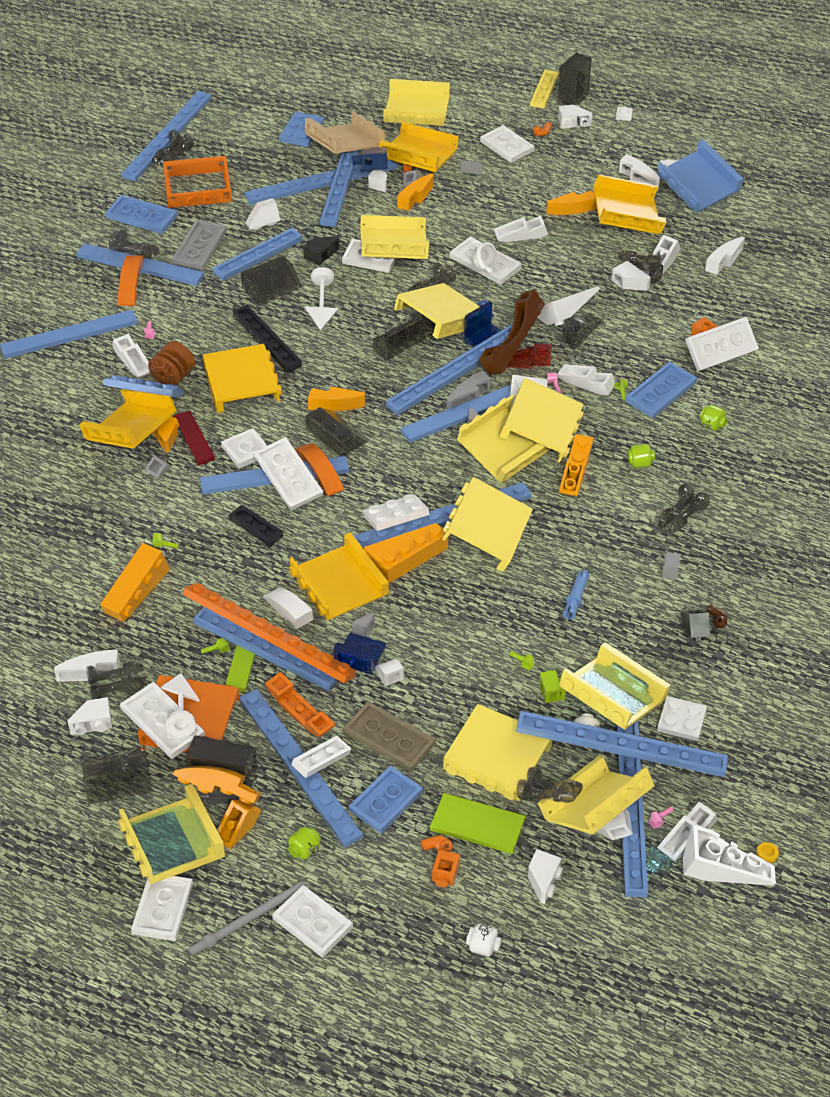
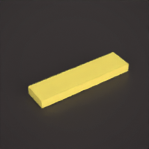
(544, 89)

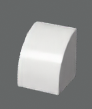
(378, 180)
(390, 672)

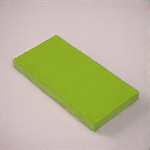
(477, 823)

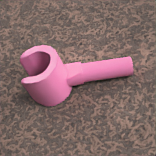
(149, 333)
(552, 378)
(656, 818)

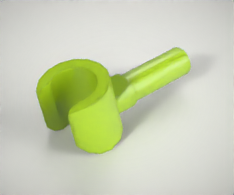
(624, 384)
(159, 542)
(221, 644)
(527, 661)

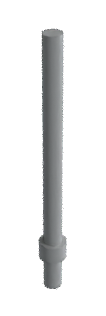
(210, 939)

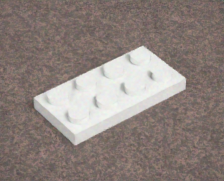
(504, 267)
(721, 344)
(288, 473)
(150, 711)

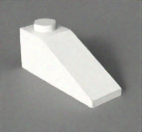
(667, 251)

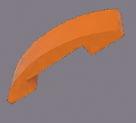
(128, 280)
(321, 468)
(297, 707)

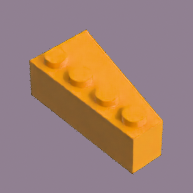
(407, 551)
(135, 582)

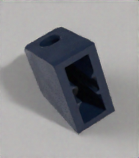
(377, 155)

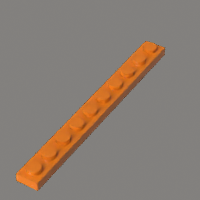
(270, 633)

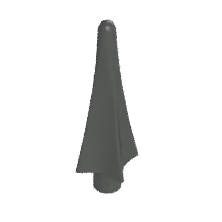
(218, 797)

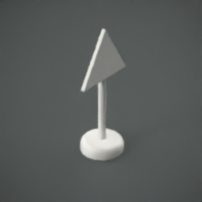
(321, 314)
(180, 722)

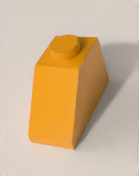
(167, 433)
(237, 822)

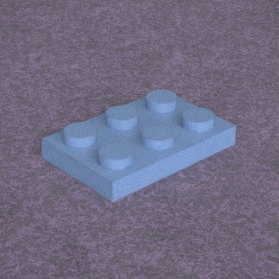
(295, 130)
(385, 799)

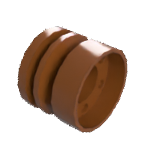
(171, 363)

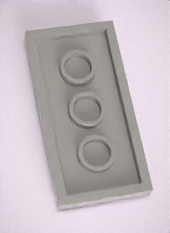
(199, 244)

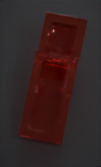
(536, 355)

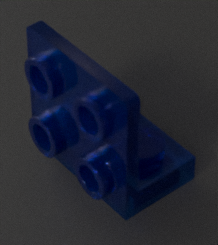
(479, 325)
(360, 652)

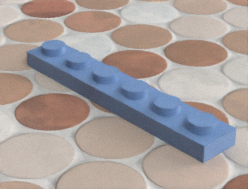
(257, 254)

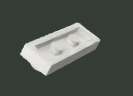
(321, 756)

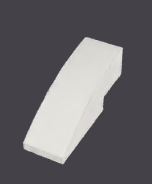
(638, 171)
(521, 230)
(724, 255)
(131, 356)
(587, 378)
(289, 607)
(76, 668)
(676, 840)

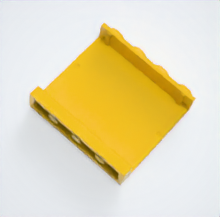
(421, 147)
(627, 204)
(240, 374)
(132, 420)
(340, 579)

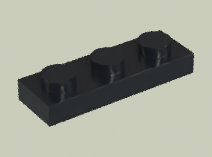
(256, 525)

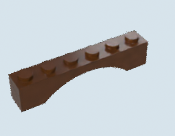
(527, 309)

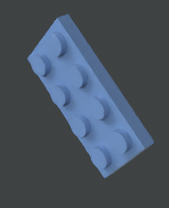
(141, 214)
(139, 385)
(661, 389)

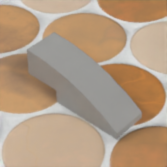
(469, 389)

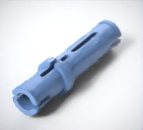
(574, 599)

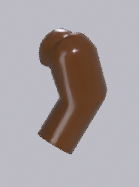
(720, 616)

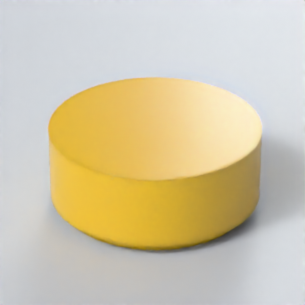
(767, 852)

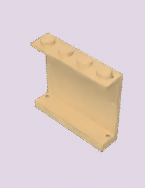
(347, 137)

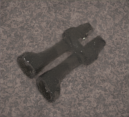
(175, 148)
(120, 242)
(644, 262)
(441, 275)
(679, 520)
(125, 683)
(537, 788)

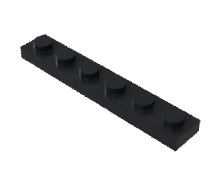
(264, 335)

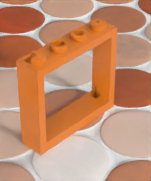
(197, 166)

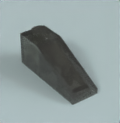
(579, 329)

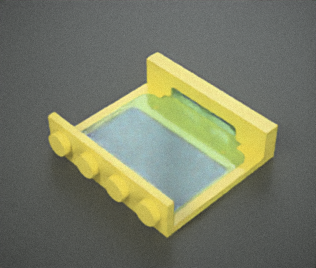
(616, 687)
(172, 838)

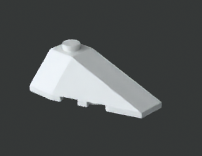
(564, 308)
(716, 860)

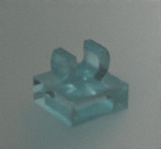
(658, 861)

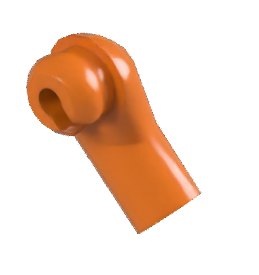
(542, 131)
(437, 842)

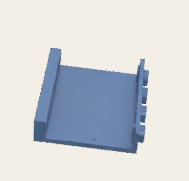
(701, 178)

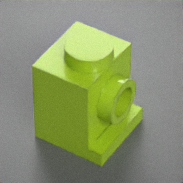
(550, 686)

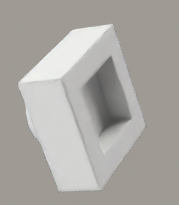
(624, 113)

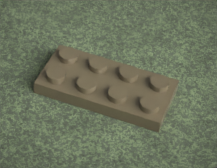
(389, 736)

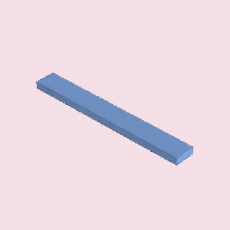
(338, 189)
(149, 266)
(68, 334)
(453, 415)
(255, 478)
(236, 634)

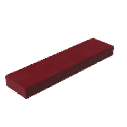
(194, 438)

